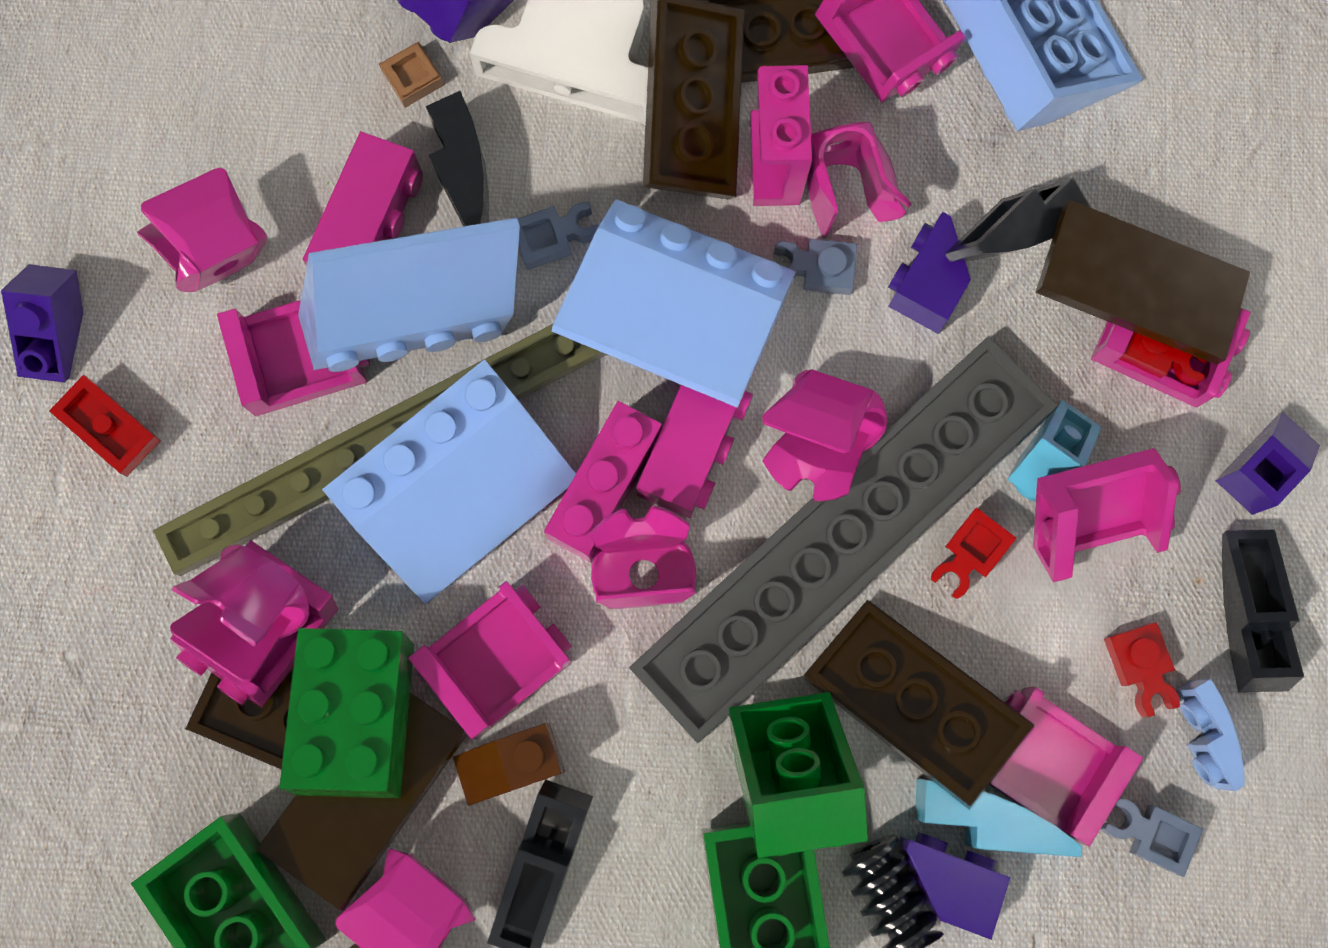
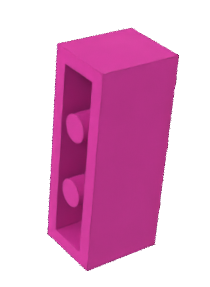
(368, 195)
(687, 450)
(603, 479)

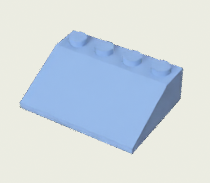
(1045, 55)
(409, 294)
(674, 302)
(451, 482)

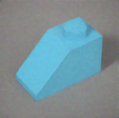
(1058, 446)

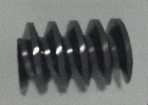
(890, 895)

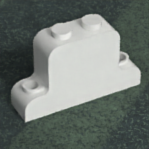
(571, 53)

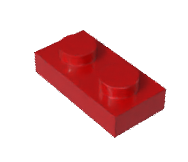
(105, 425)

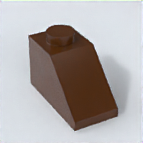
(509, 763)

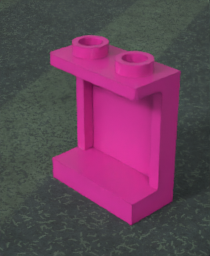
(889, 42)
(780, 136)
(1115, 340)
(274, 361)
(1103, 506)
(281, 659)
(493, 660)
(1064, 769)

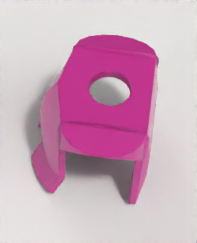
(868, 155)
(202, 230)
(826, 433)
(654, 539)
(241, 612)
(405, 908)

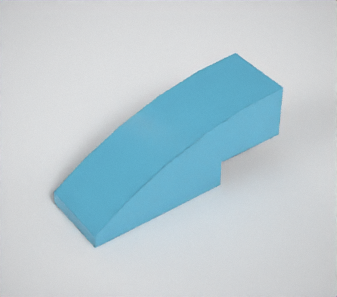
(993, 823)

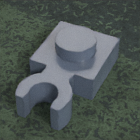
(547, 237)
(825, 264)
(1157, 836)

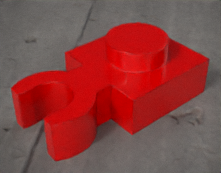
(1159, 358)
(977, 546)
(1142, 659)

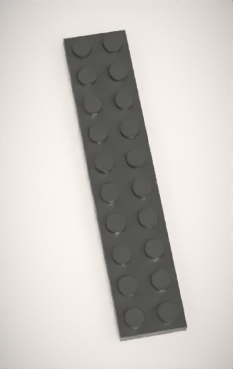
(841, 544)

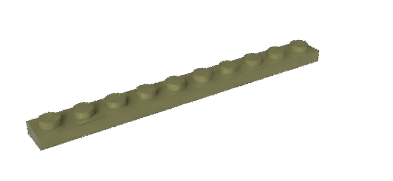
(299, 481)

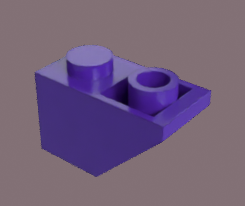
(932, 284)
(43, 321)
(1270, 465)
(957, 889)

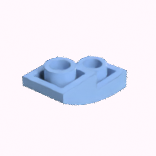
(1218, 750)

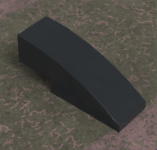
(461, 161)
(1017, 222)
(1259, 612)
(540, 867)

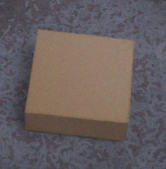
(411, 74)

